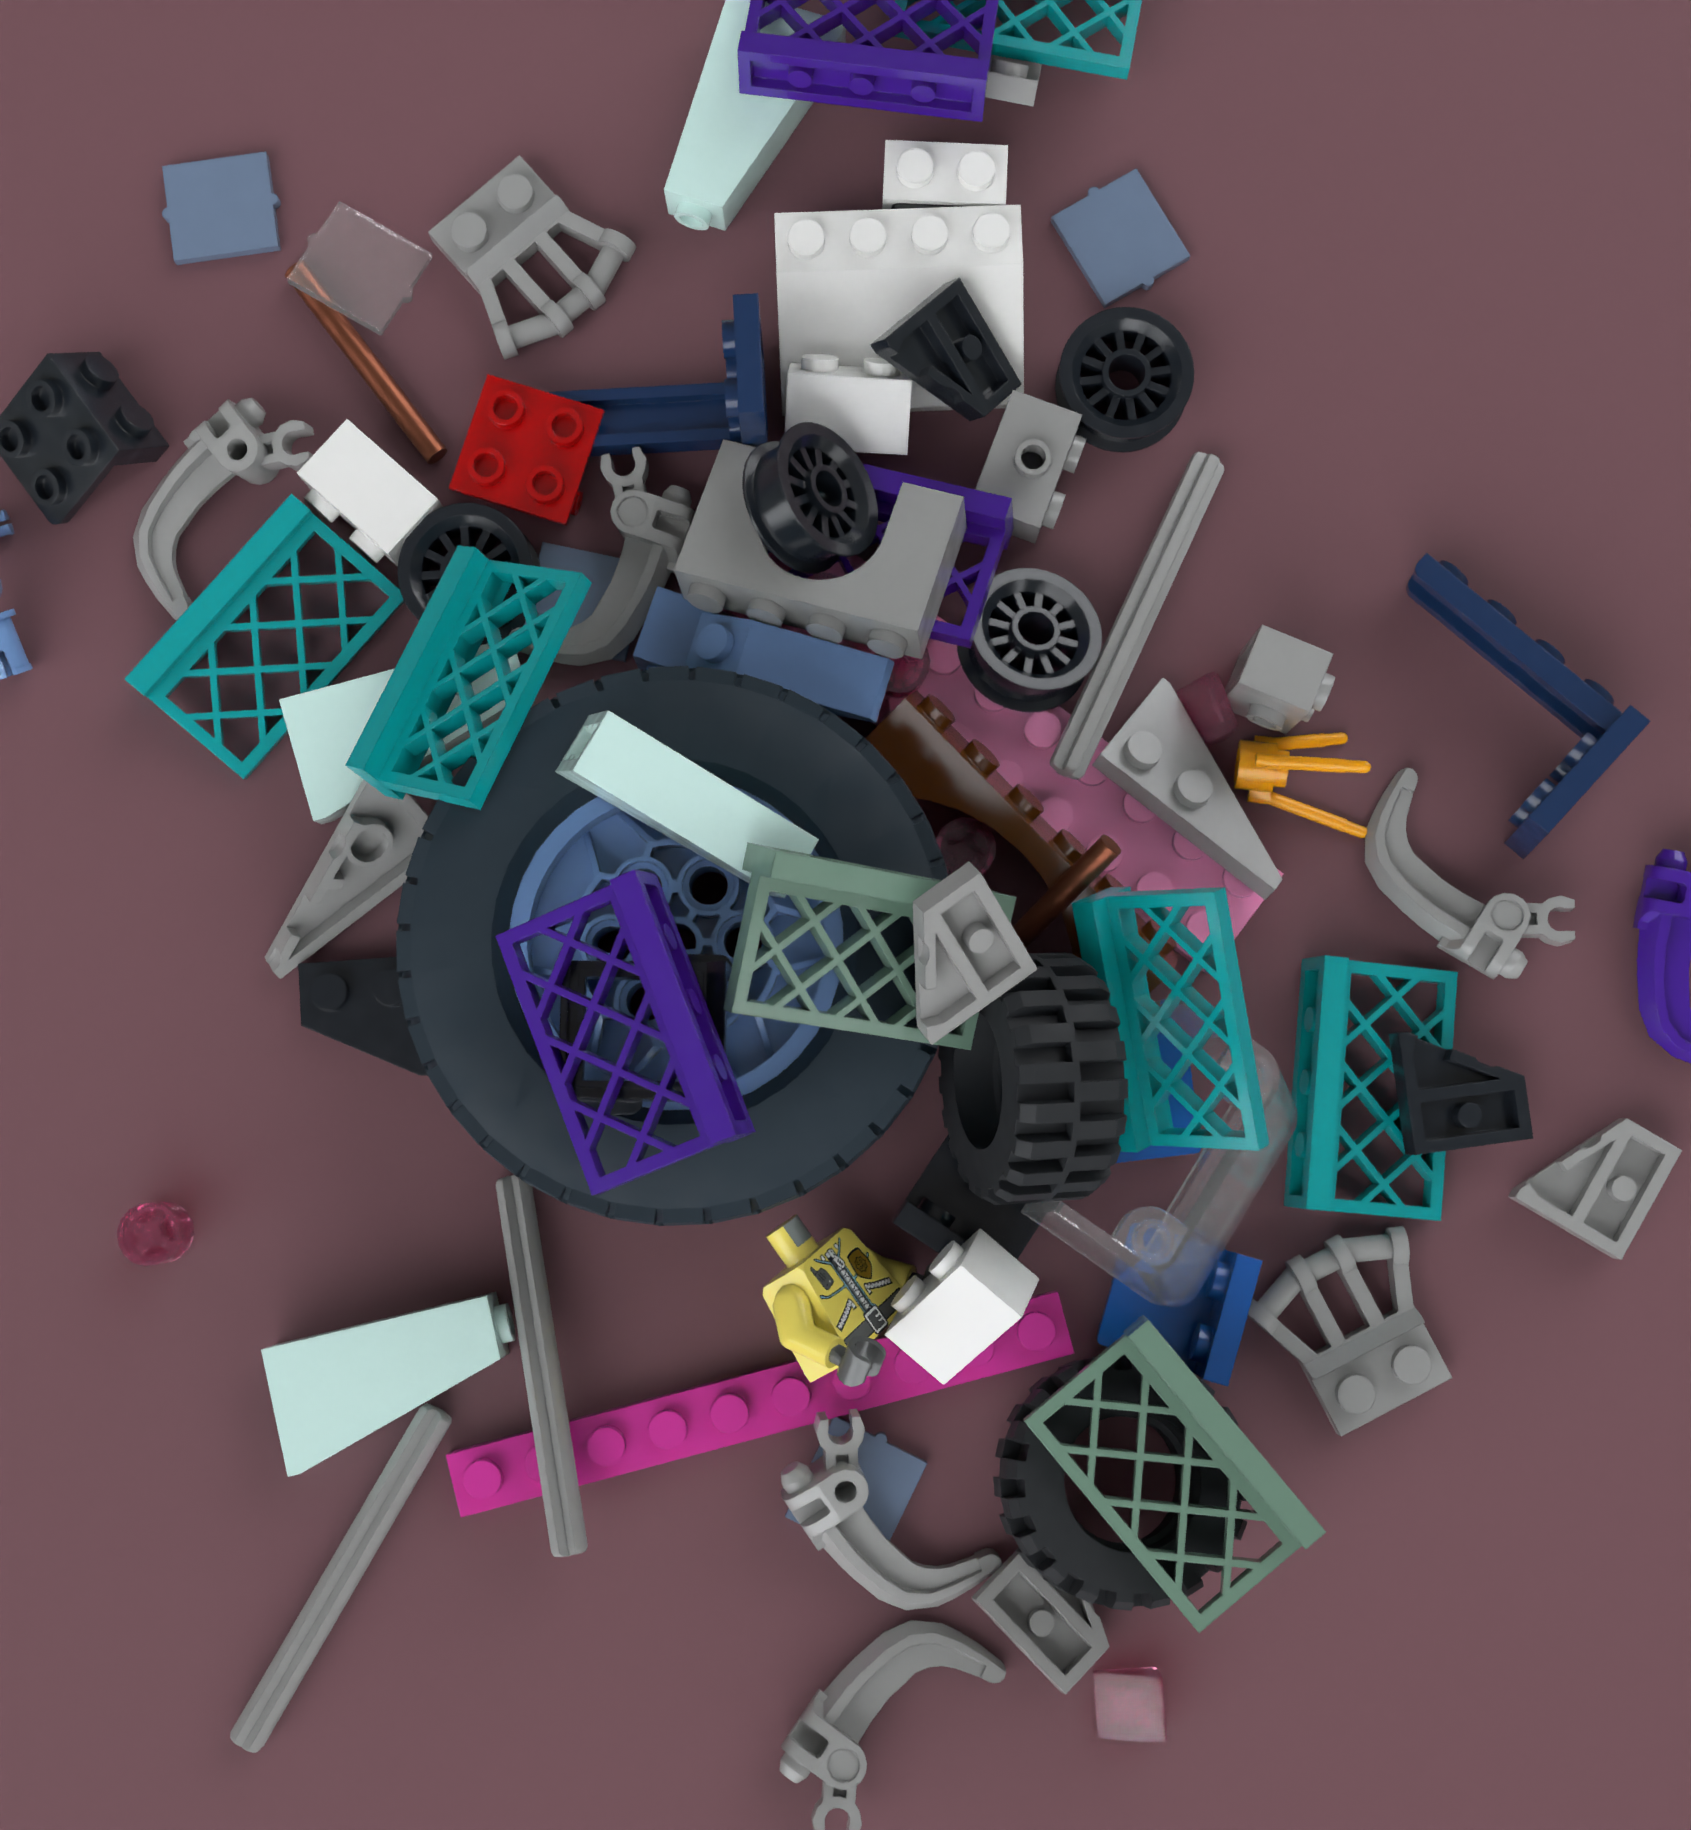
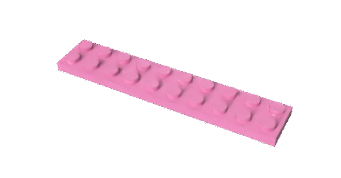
(1093, 806)

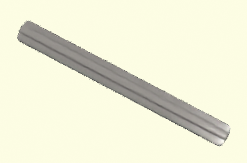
(1137, 616)
(541, 1368)
(340, 1578)

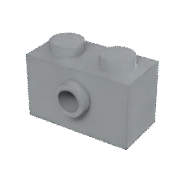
(1027, 460)
(1279, 680)

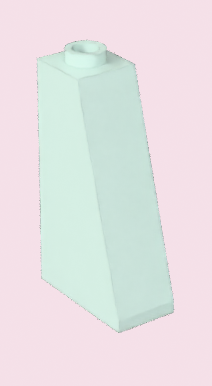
(728, 133)
(329, 723)
(675, 795)
(363, 1376)

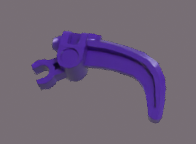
(1665, 952)

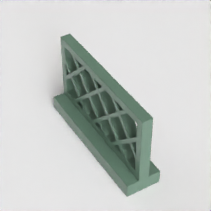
(835, 885)
(1221, 1440)

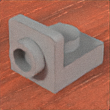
(1013, 80)

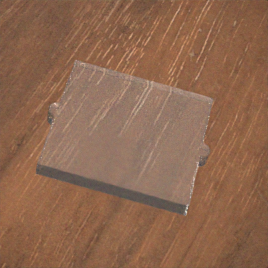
(359, 268)

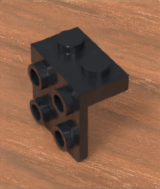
(72, 429)

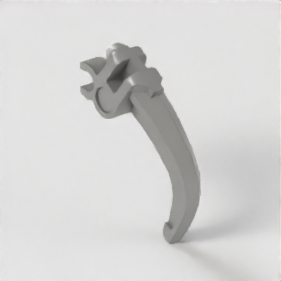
(216, 453)
(653, 540)
(1464, 927)
(830, 1509)
(836, 1719)

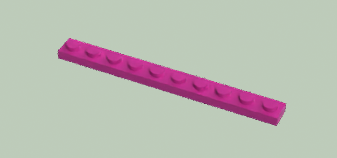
(734, 1413)

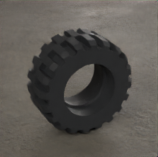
(1040, 1090)
(1052, 1537)

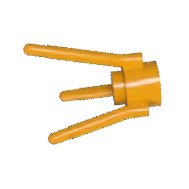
(1266, 765)

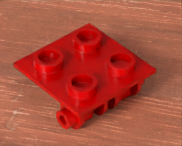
(527, 450)

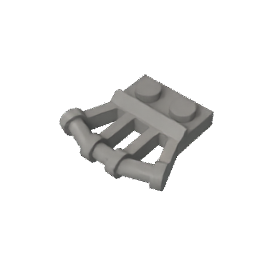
(505, 227)
(1373, 1365)

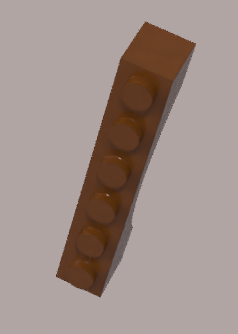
(963, 776)

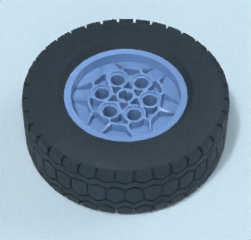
(546, 842)

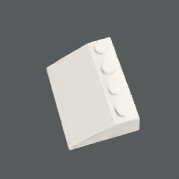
(864, 270)

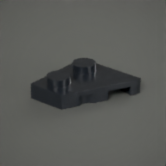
(950, 352)
(359, 1007)

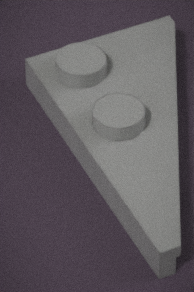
(1173, 774)
(353, 875)

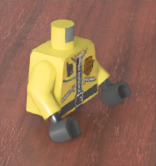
(833, 1300)

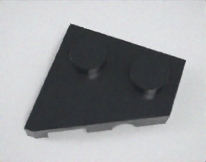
(1454, 1099)

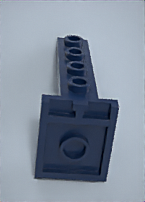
(691, 414)
(1541, 674)

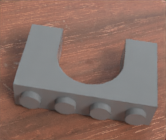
(881, 604)

